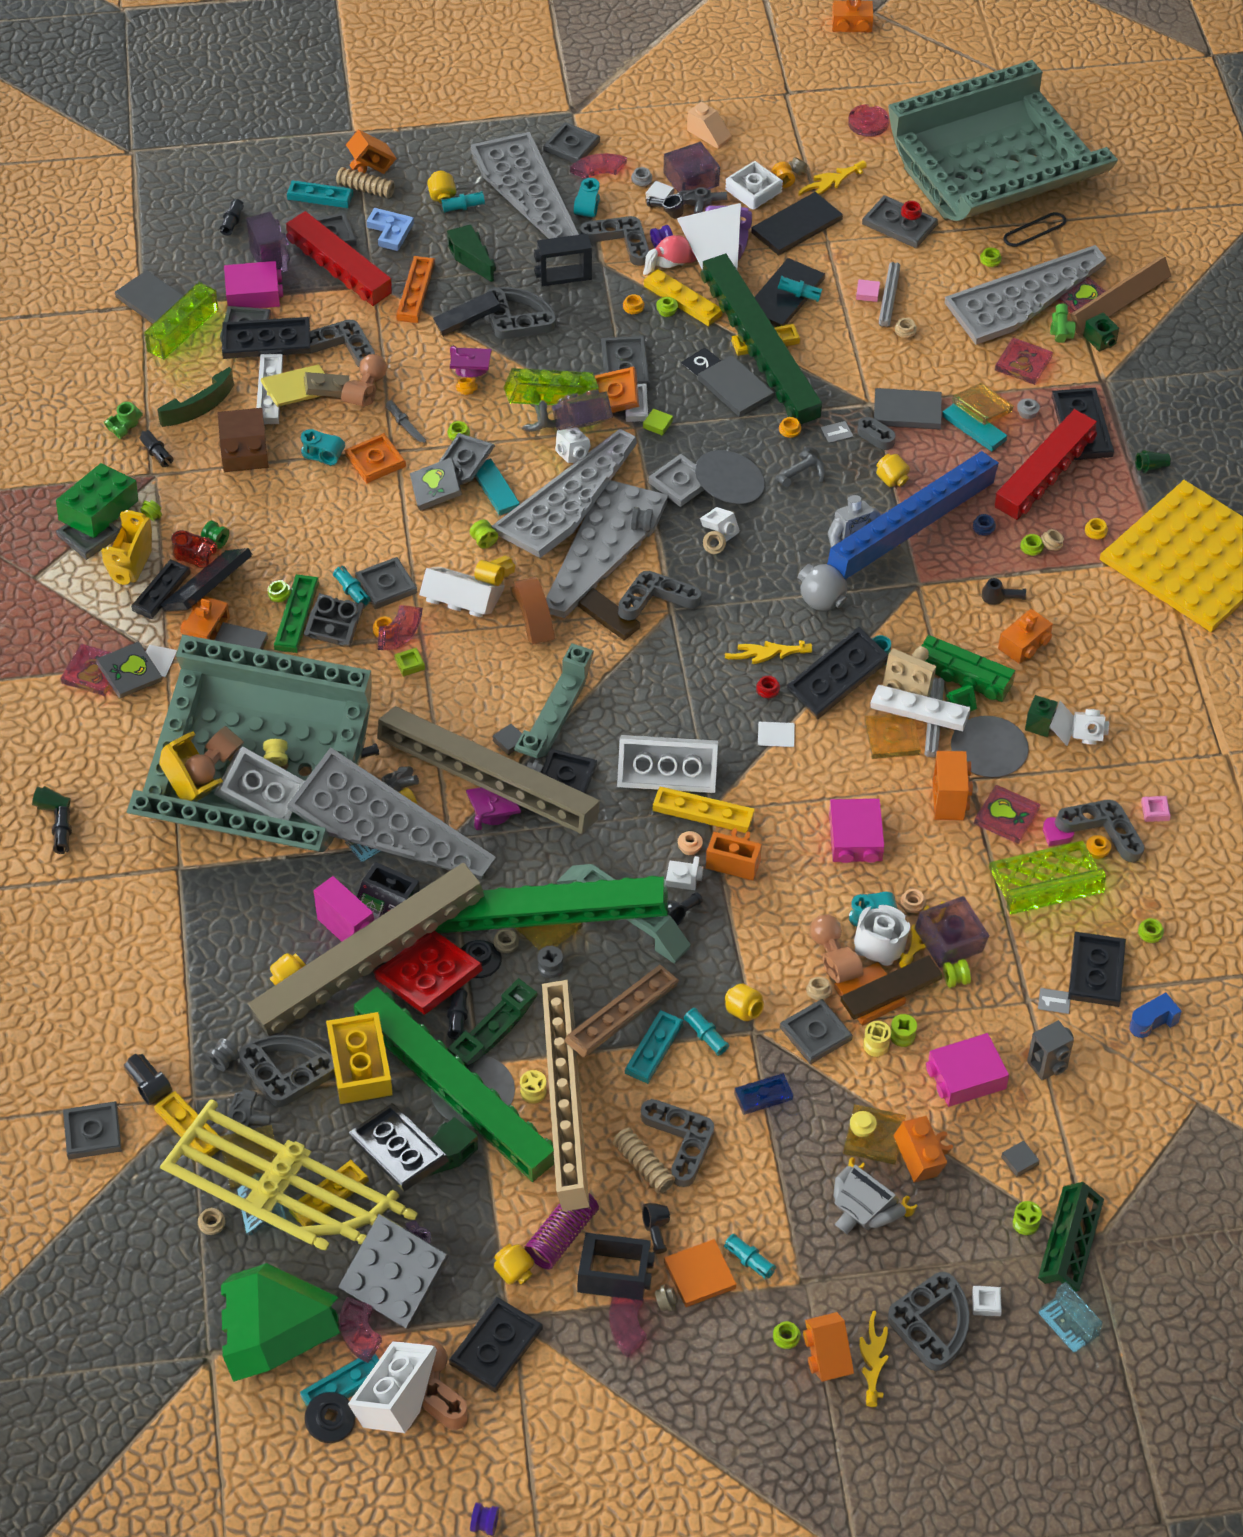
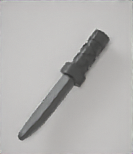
(403, 419)

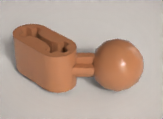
(363, 392)
(220, 747)
(839, 962)
(447, 1399)

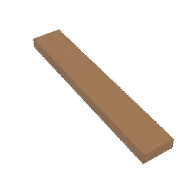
(1123, 292)
(621, 1011)

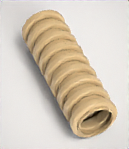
(365, 182)
(644, 1160)

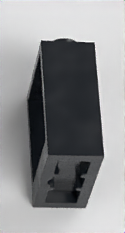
(563, 246)
(611, 1283)

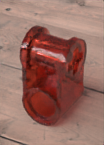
(191, 548)

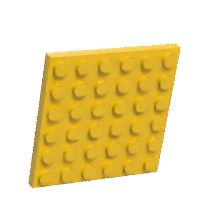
(1185, 555)

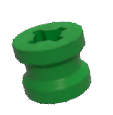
(217, 534)

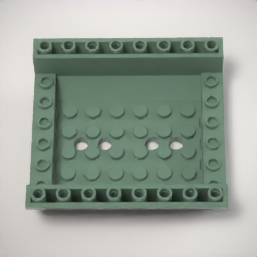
(990, 127)
(258, 699)

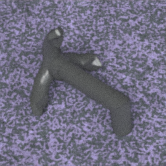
(542, 417)
(810, 458)

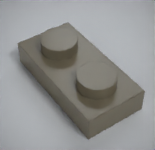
(324, 384)

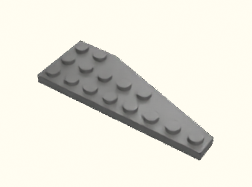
(522, 178)
(1014, 299)
(562, 503)
(602, 543)
(372, 814)

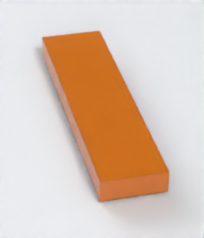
(415, 289)

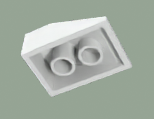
(258, 785)
(394, 1388)

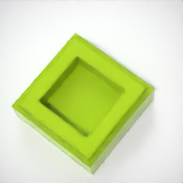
(657, 422)
(409, 662)

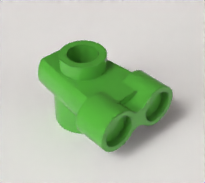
(1060, 326)
(125, 419)

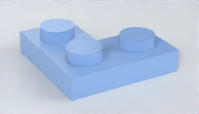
(393, 227)

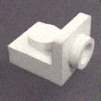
(721, 521)
(684, 875)

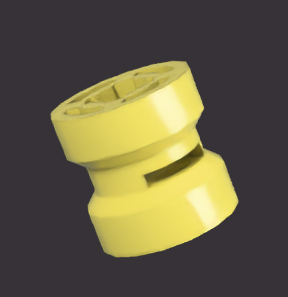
(877, 1038)

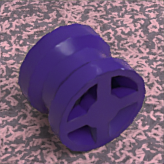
(658, 235)
(484, 1519)

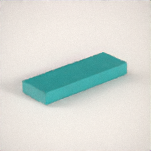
(319, 194)
(986, 435)
(496, 488)
(654, 1046)
(343, 1381)

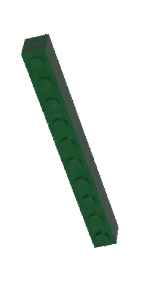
(761, 339)

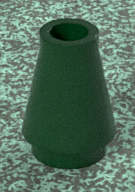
(1150, 461)
(48, 799)

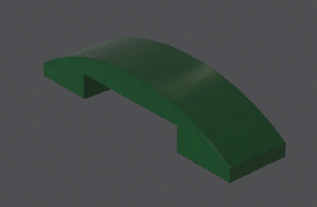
(199, 404)
(496, 1024)

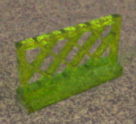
(1053, 889)

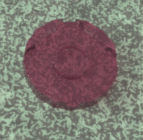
(868, 120)

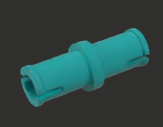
(463, 202)
(800, 288)
(351, 586)
(706, 1031)
(749, 1256)

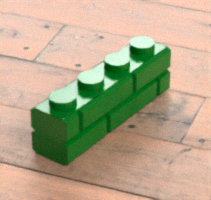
(969, 669)

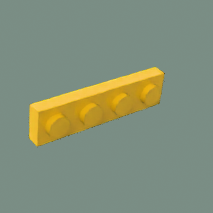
(687, 299)
(703, 809)

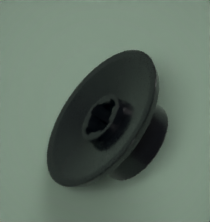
(489, 959)
(324, 1429)

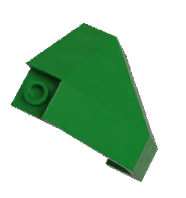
(272, 1319)

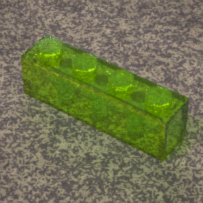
(181, 320)
(534, 385)

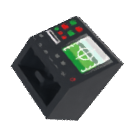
(385, 889)

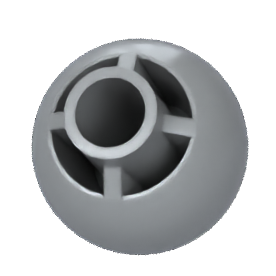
(822, 587)

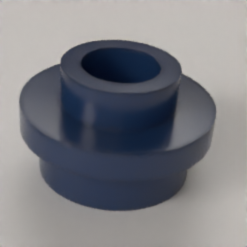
(984, 524)

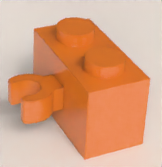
(852, 16)
(369, 152)
(206, 618)
(1025, 636)
(733, 855)
(921, 1148)
(828, 1347)

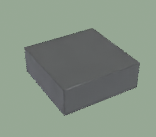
(507, 738)
(1020, 1158)

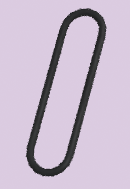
(1038, 235)

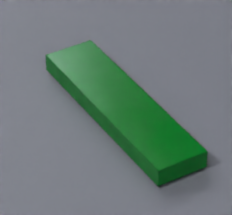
(296, 613)

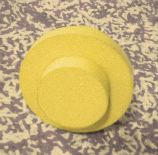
(863, 1123)

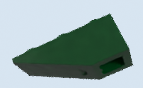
(468, 250)
(456, 1142)

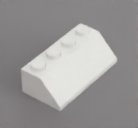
(667, 763)

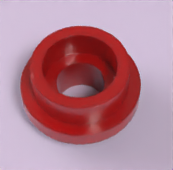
(911, 210)
(768, 682)

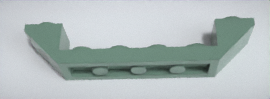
(559, 704)
(668, 937)

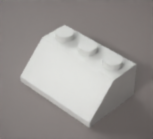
(459, 591)

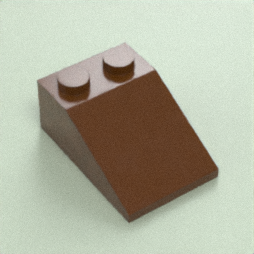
(242, 440)

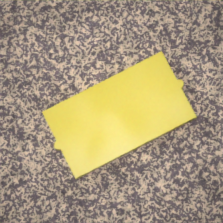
(289, 386)

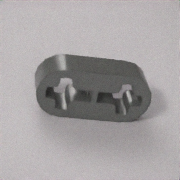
(876, 433)

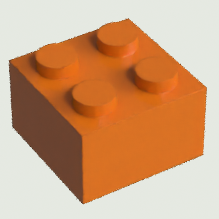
(951, 785)

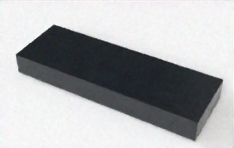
(467, 313)
(160, 589)

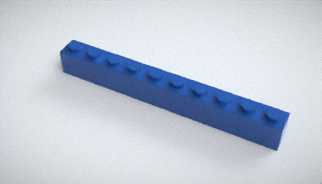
(913, 515)

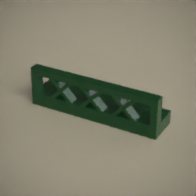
(1067, 1230)

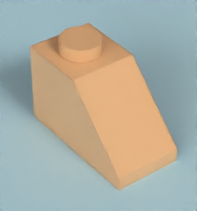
(707, 125)

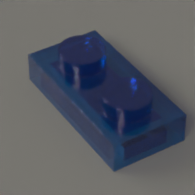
(763, 1094)

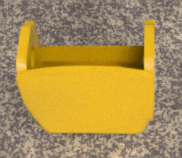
(130, 549)
(172, 763)

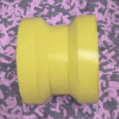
(275, 751)
(534, 1080)

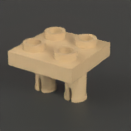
(910, 672)

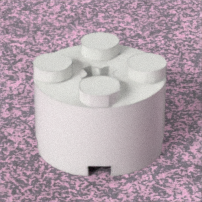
(881, 934)

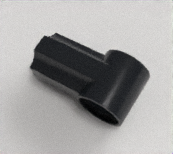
(150, 1083)

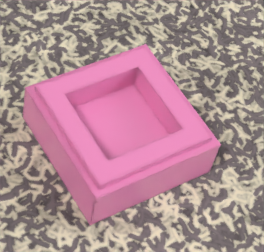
(867, 290)
(1155, 808)

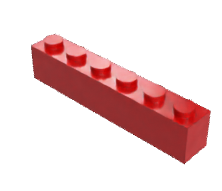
(338, 258)
(1046, 464)

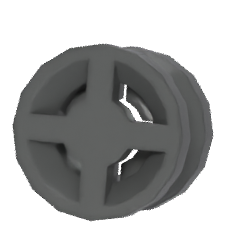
(641, 519)
(545, 966)
(222, 1054)

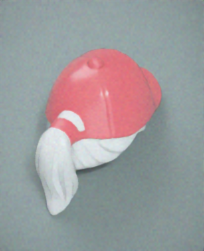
(669, 253)

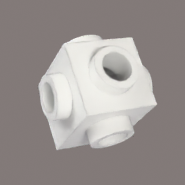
(572, 444)
(1083, 720)

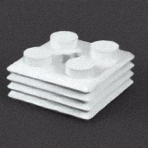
(753, 185)

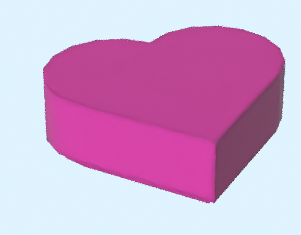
(1054, 835)

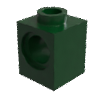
(1101, 332)
(1040, 715)

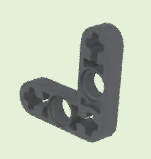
(626, 232)
(342, 335)
(689, 597)
(1105, 819)
(691, 1137)

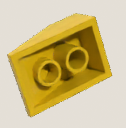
(359, 1058)

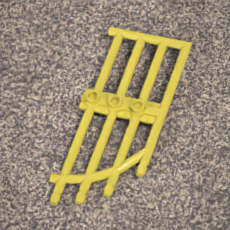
(276, 1180)

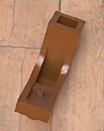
(534, 610)

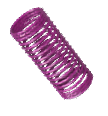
(544, 1249)

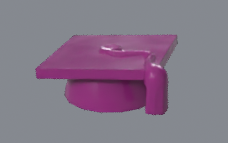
(470, 361)
(490, 807)

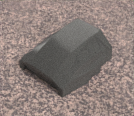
(333, 620)

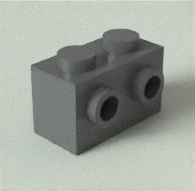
(1050, 1050)

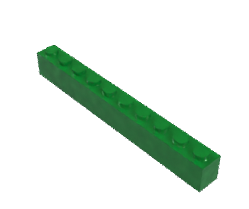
(563, 904)
(459, 1087)

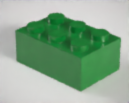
(97, 500)

